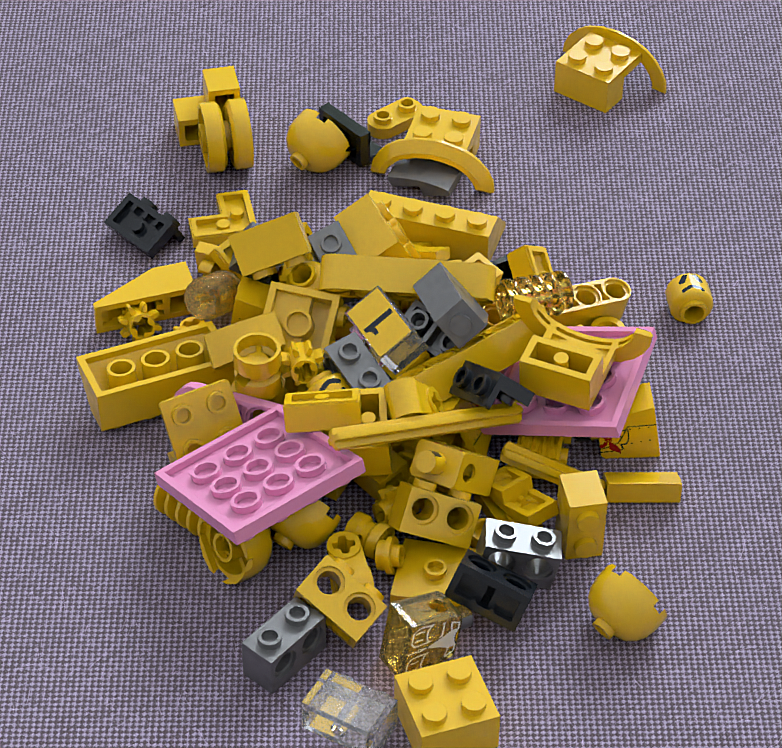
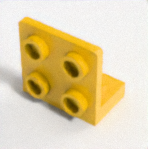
(199, 417)

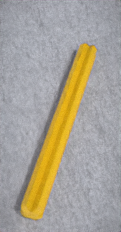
(423, 426)

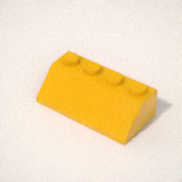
(444, 225)
(134, 377)

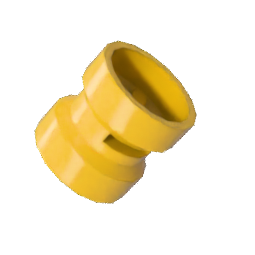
(368, 532)

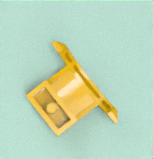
(598, 62)
(442, 137)
(568, 363)

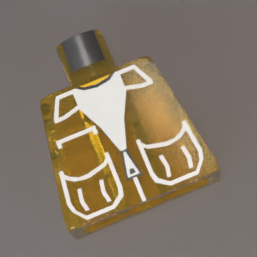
(422, 631)

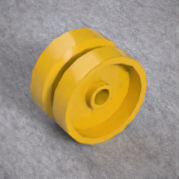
(225, 135)

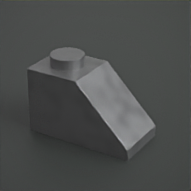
(451, 305)

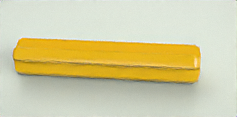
(536, 463)

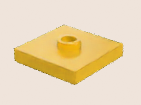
(426, 569)

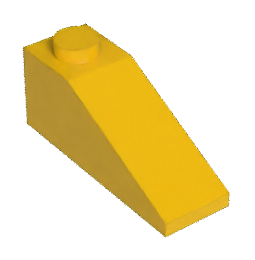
(159, 288)

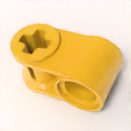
(411, 398)
(349, 548)

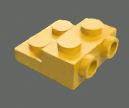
(306, 314)

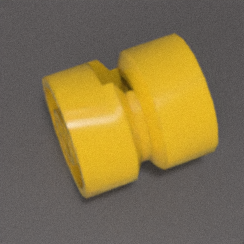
(257, 365)

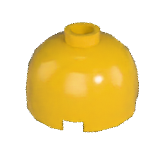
(315, 143)
(306, 527)
(235, 561)
(623, 606)

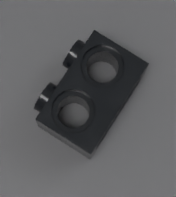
(490, 590)

